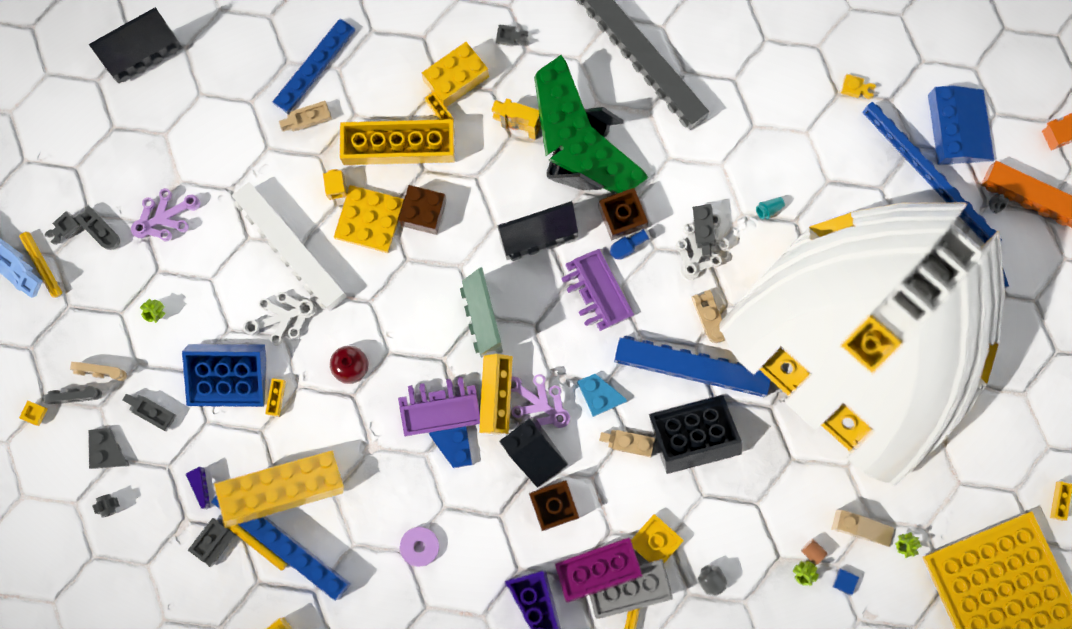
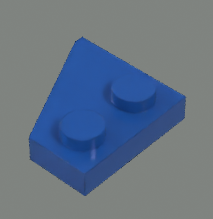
(454, 446)

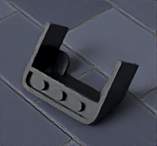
(600, 120)

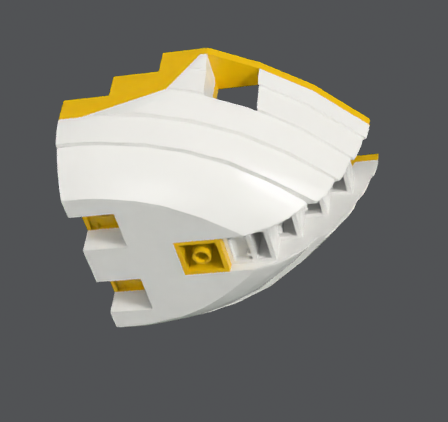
(883, 326)

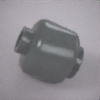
(712, 580)

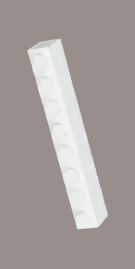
(289, 246)

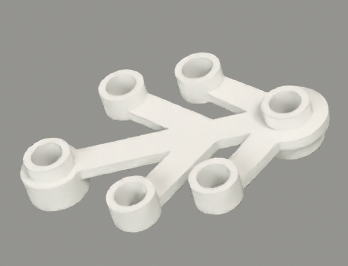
(698, 252)
(284, 317)

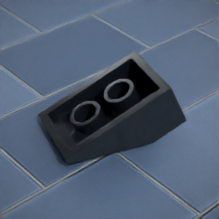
(534, 452)

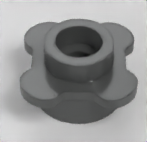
(998, 203)

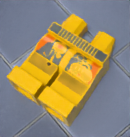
(517, 117)

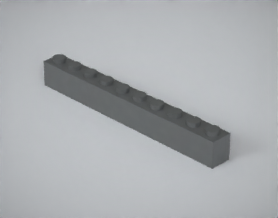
(647, 61)

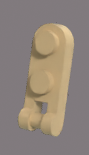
(709, 316)
(98, 371)

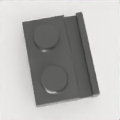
(211, 542)

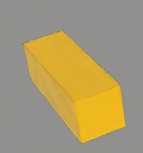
(437, 107)
(275, 397)
(1061, 501)

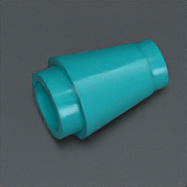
(769, 207)

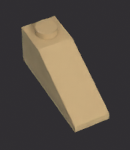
(862, 527)

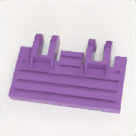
(599, 288)
(439, 412)

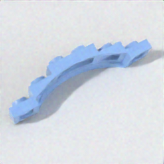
(17, 270)

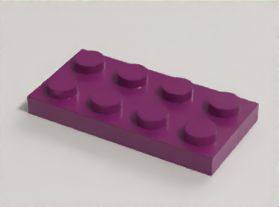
(598, 570)

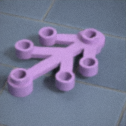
(162, 217)
(541, 403)

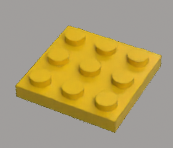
(368, 219)

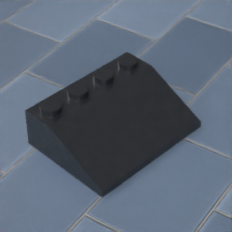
(136, 45)
(538, 231)
(695, 434)

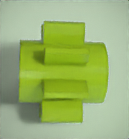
(152, 310)
(908, 545)
(805, 573)

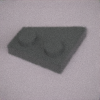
(104, 450)

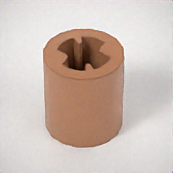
(814, 551)

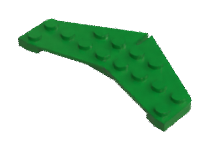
(581, 146)

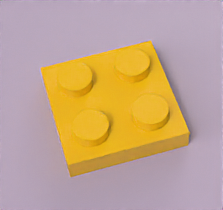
(656, 540)

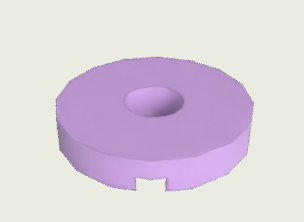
(407, 546)

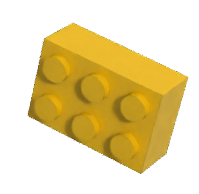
(455, 74)

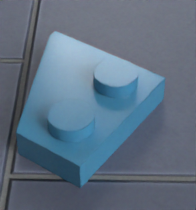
(599, 395)

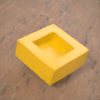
(33, 413)

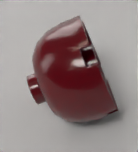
(349, 364)

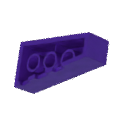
(535, 600)

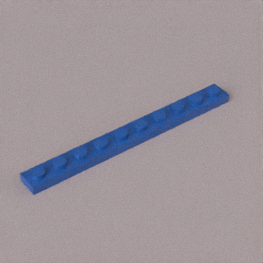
(926, 169)

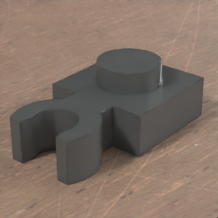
(507, 35)
(64, 226)

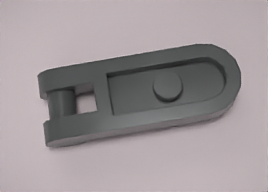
(98, 229)
(72, 395)

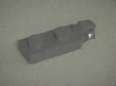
(704, 228)
(150, 411)

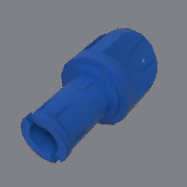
(626, 245)

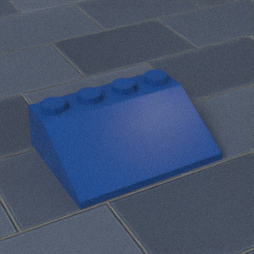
(960, 125)
(224, 375)

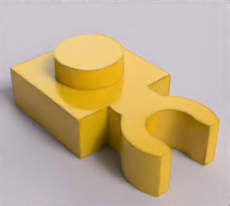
(854, 86)

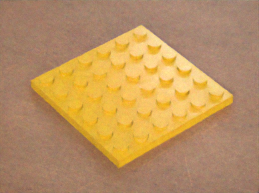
(1002, 579)

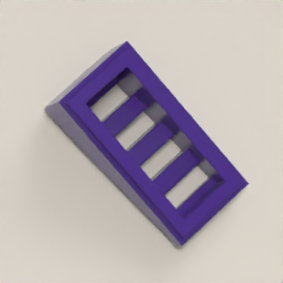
(198, 483)

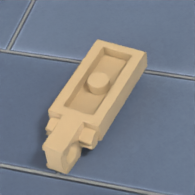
(306, 117)
(629, 442)

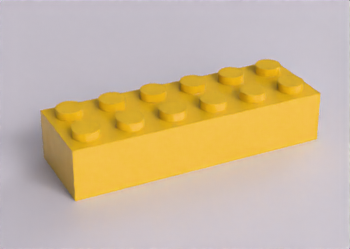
(397, 142)
(278, 488)

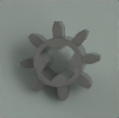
(105, 505)

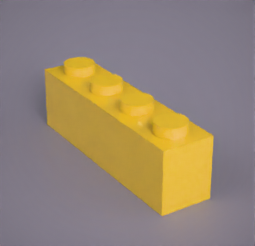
(496, 394)

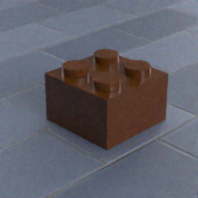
(422, 209)
(622, 214)
(554, 505)

